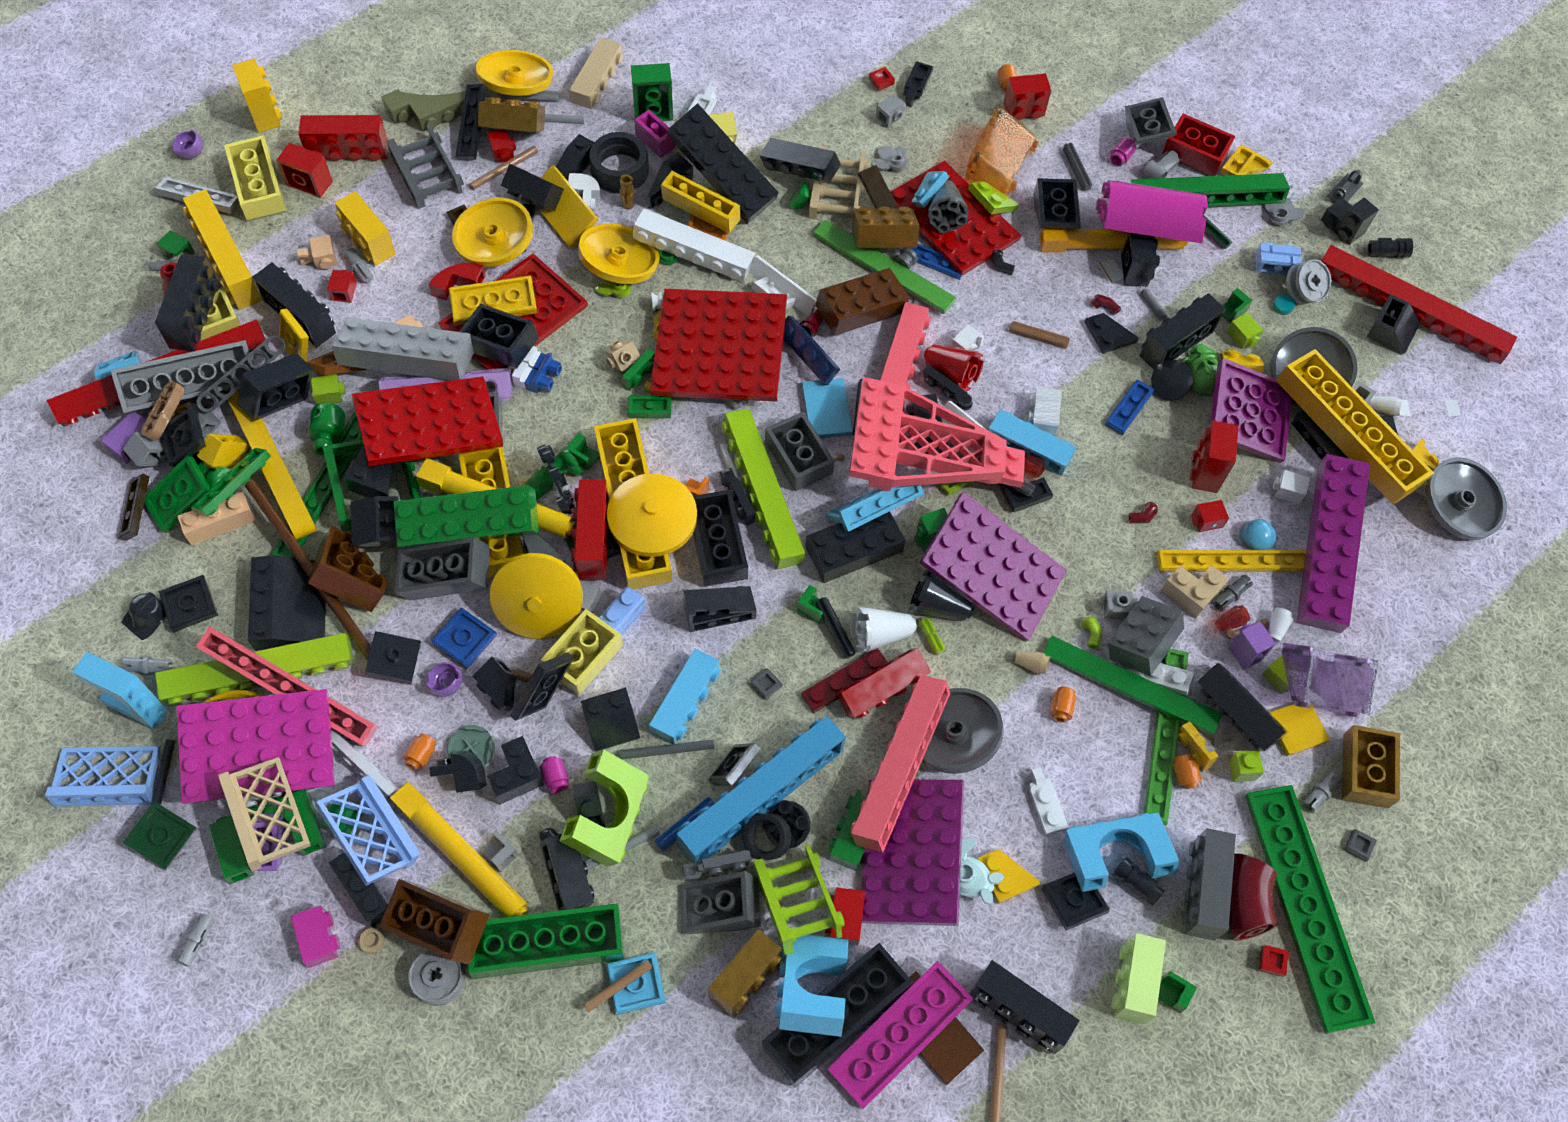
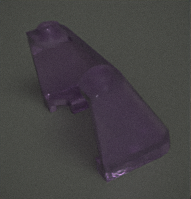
(1329, 679)

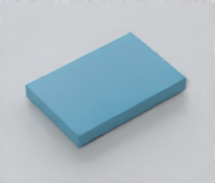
(827, 408)

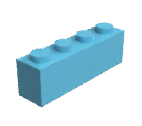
(1034, 441)
(685, 696)

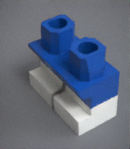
(534, 370)

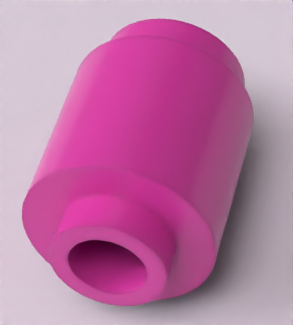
(1122, 151)
(554, 774)

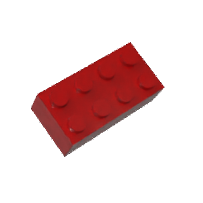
(344, 136)
(591, 530)

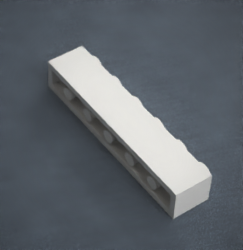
(693, 245)

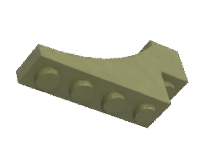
(424, 109)

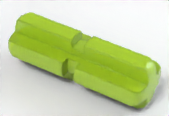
(933, 639)

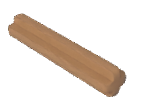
(1039, 334)

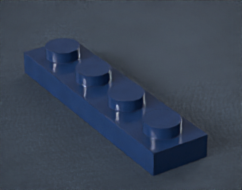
(809, 351)

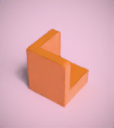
(698, 488)

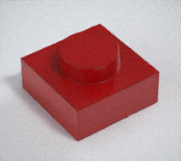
(881, 78)
(1273, 960)

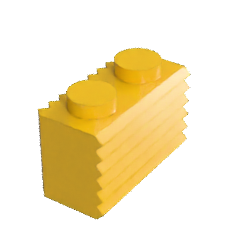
(223, 450)

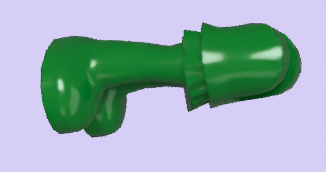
(542, 479)

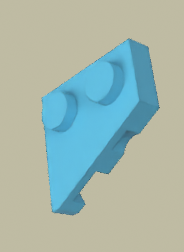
(929, 187)

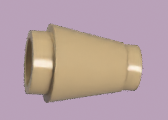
(1033, 661)

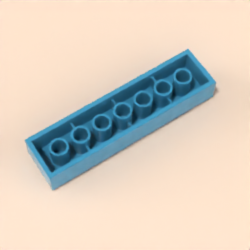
(761, 790)

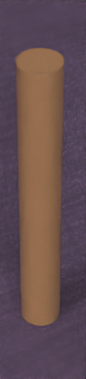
(617, 986)

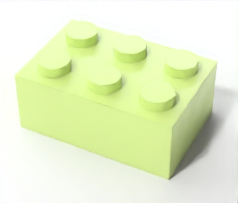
(1139, 978)

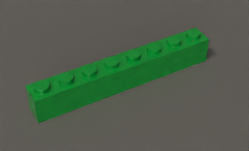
(1229, 189)

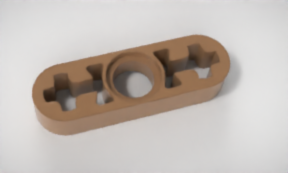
(162, 411)

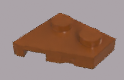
(327, 365)

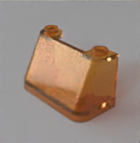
(1000, 152)

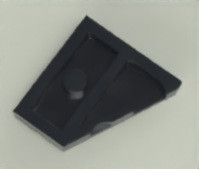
(1108, 333)

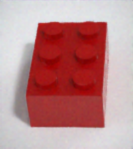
(1199, 144)
(1214, 456)

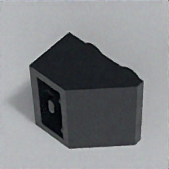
(1395, 324)
(373, 521)

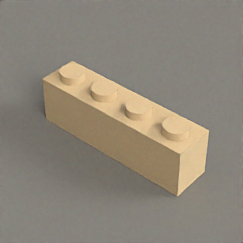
(596, 73)

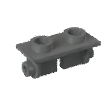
(1347, 186)

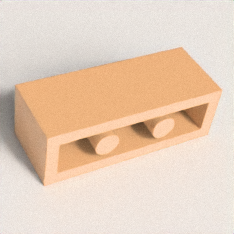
(229, 516)

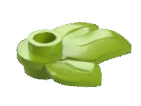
(608, 288)

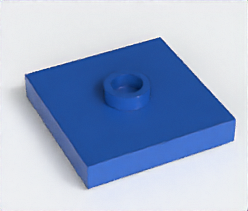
(464, 638)

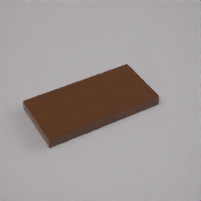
(951, 1049)

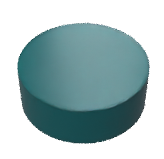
(1284, 304)

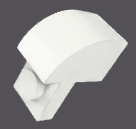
(586, 187)

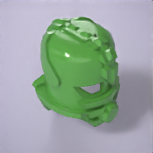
(1203, 365)

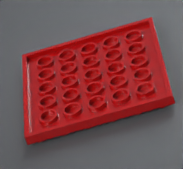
(719, 345)

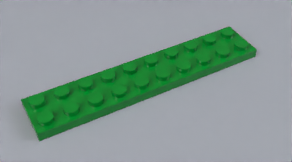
(1309, 910)

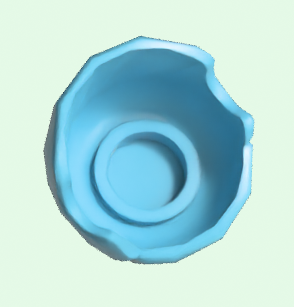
(1258, 535)

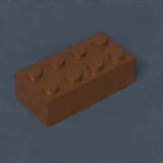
(861, 301)
(434, 921)

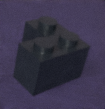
(1349, 221)
(519, 776)

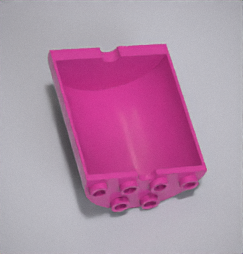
(1152, 211)

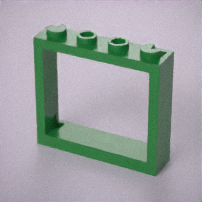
(350, 450)

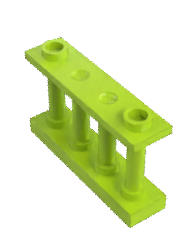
(780, 915)

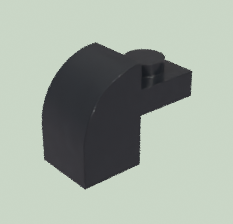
(465, 767)

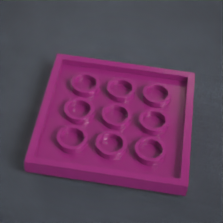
(1254, 404)

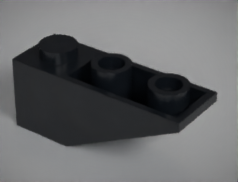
(674, 163)

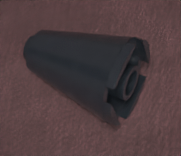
(939, 599)

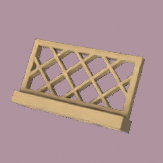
(245, 825)

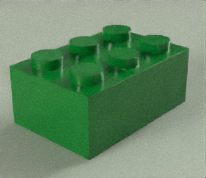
(652, 90)

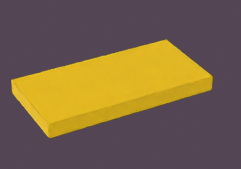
(572, 213)
(507, 295)

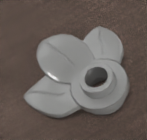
(891, 158)
(1283, 213)

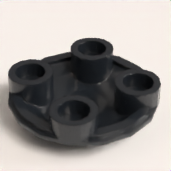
(1172, 380)
(796, 818)

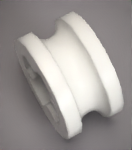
(656, 301)

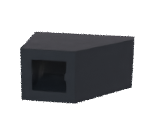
(497, 682)
(588, 802)

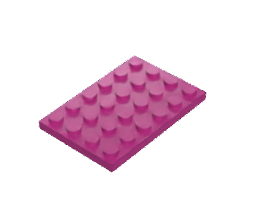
(252, 731)

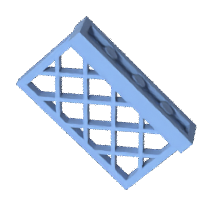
(98, 793)
(387, 824)

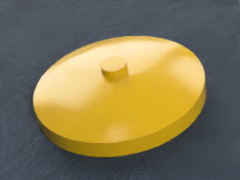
(514, 72)
(492, 232)
(615, 256)
(652, 515)
(536, 596)

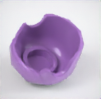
(188, 144)
(449, 674)

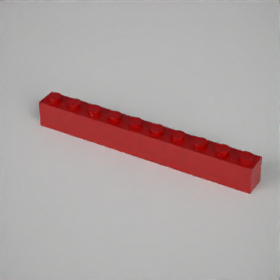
(1430, 310)
(103, 393)

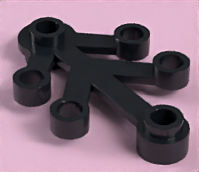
(566, 500)

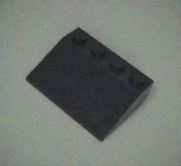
(283, 604)

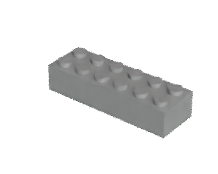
(403, 349)
(196, 371)

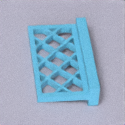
(872, 505)

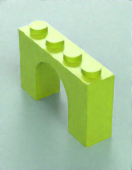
(627, 787)

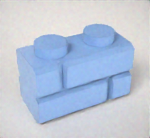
(1276, 258)
(624, 610)

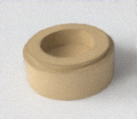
(371, 940)

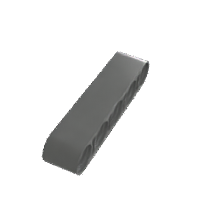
(230, 376)

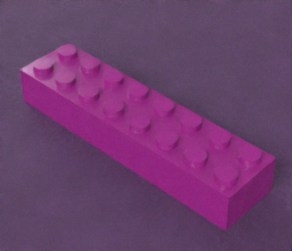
(1333, 544)

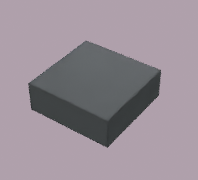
(766, 683)
(1360, 845)

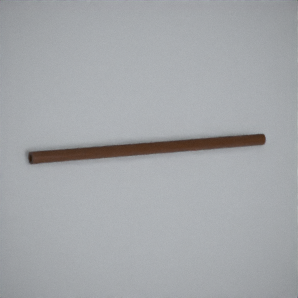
(307, 565)

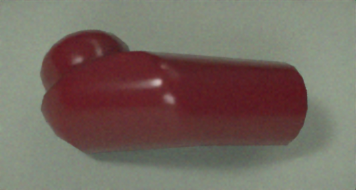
(1108, 302)
(1146, 514)

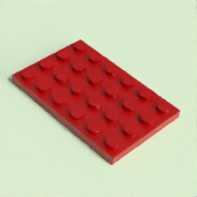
(972, 242)
(554, 302)
(426, 420)

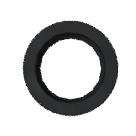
(615, 144)

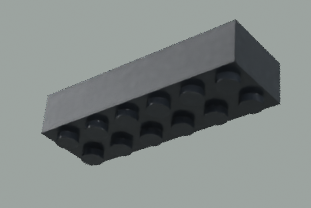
(722, 162)
(868, 991)

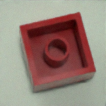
(1027, 96)
(304, 170)

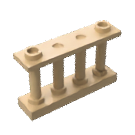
(820, 191)

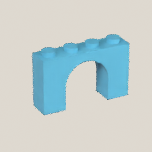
(121, 690)
(1143, 832)
(804, 1010)

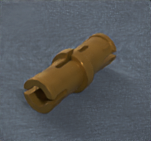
(627, 191)

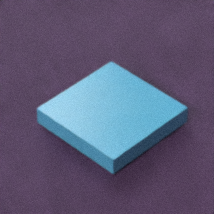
(103, 370)
(642, 992)

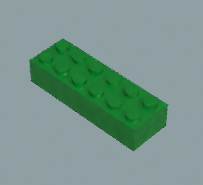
(466, 515)
(548, 941)

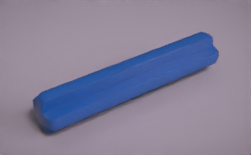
(670, 835)

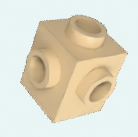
(622, 355)

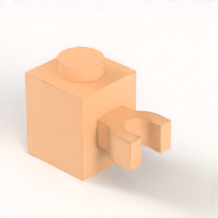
(321, 252)

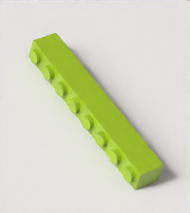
(763, 489)
(216, 677)

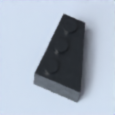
(369, 480)
(718, 606)

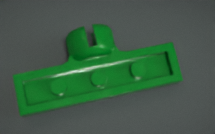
(227, 480)

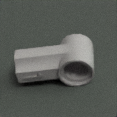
(1161, 166)

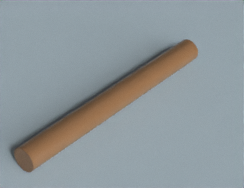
(503, 167)
(998, 1070)

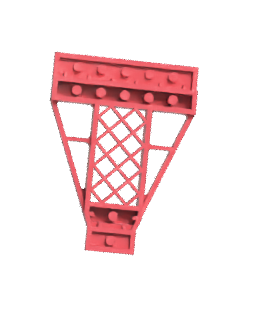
(883, 424)

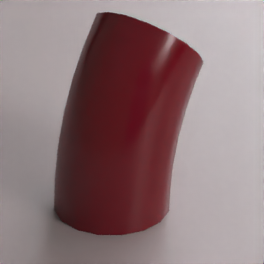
(1251, 898)

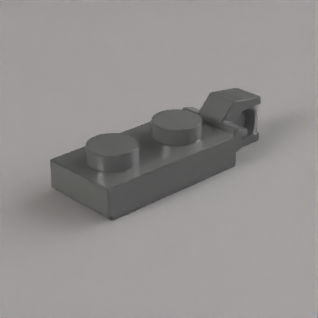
(715, 865)

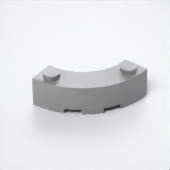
(151, 453)

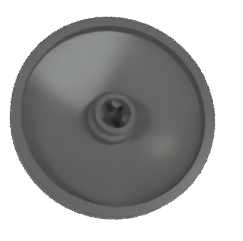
(1326, 342)
(1466, 499)
(966, 733)

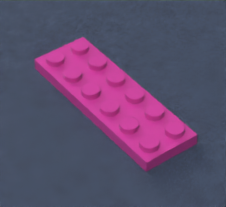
(900, 1034)

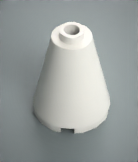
(880, 627)

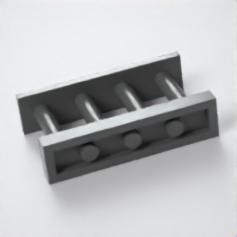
(413, 179)

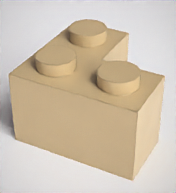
(1194, 593)

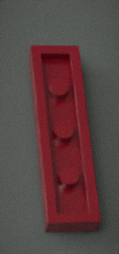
(824, 691)

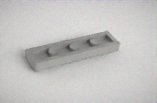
(179, 189)

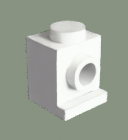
(968, 339)

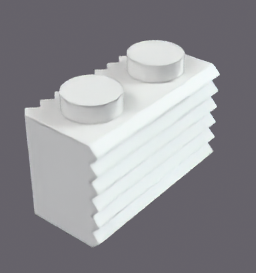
(1046, 409)

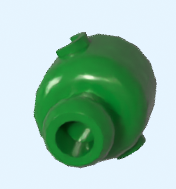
(325, 425)

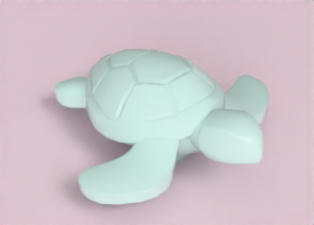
(975, 876)

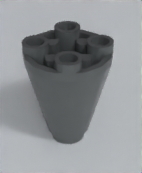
(948, 209)

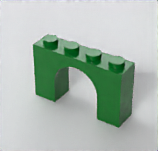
(229, 848)

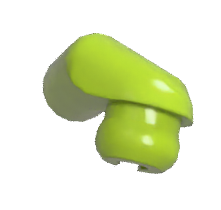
(1096, 632)

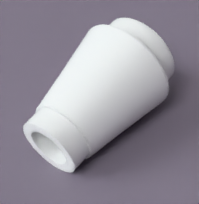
(1386, 404)
(1279, 623)

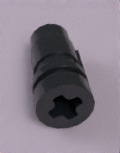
(1387, 247)
(1140, 883)

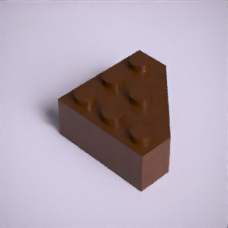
(346, 571)

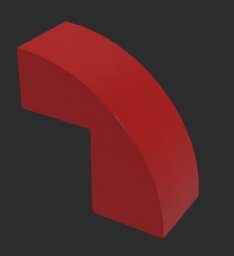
(458, 275)

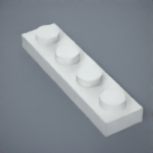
(355, 757)

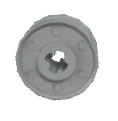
(1308, 281)
(436, 991)

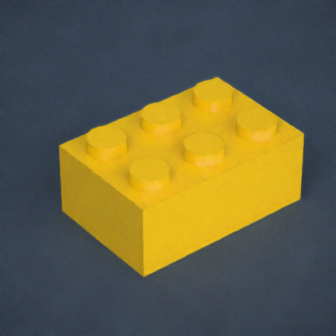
(257, 95)
(364, 228)

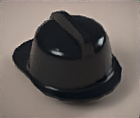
(144, 615)

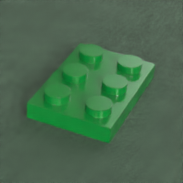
(176, 493)

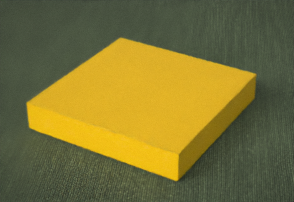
(293, 335)
(1303, 728)

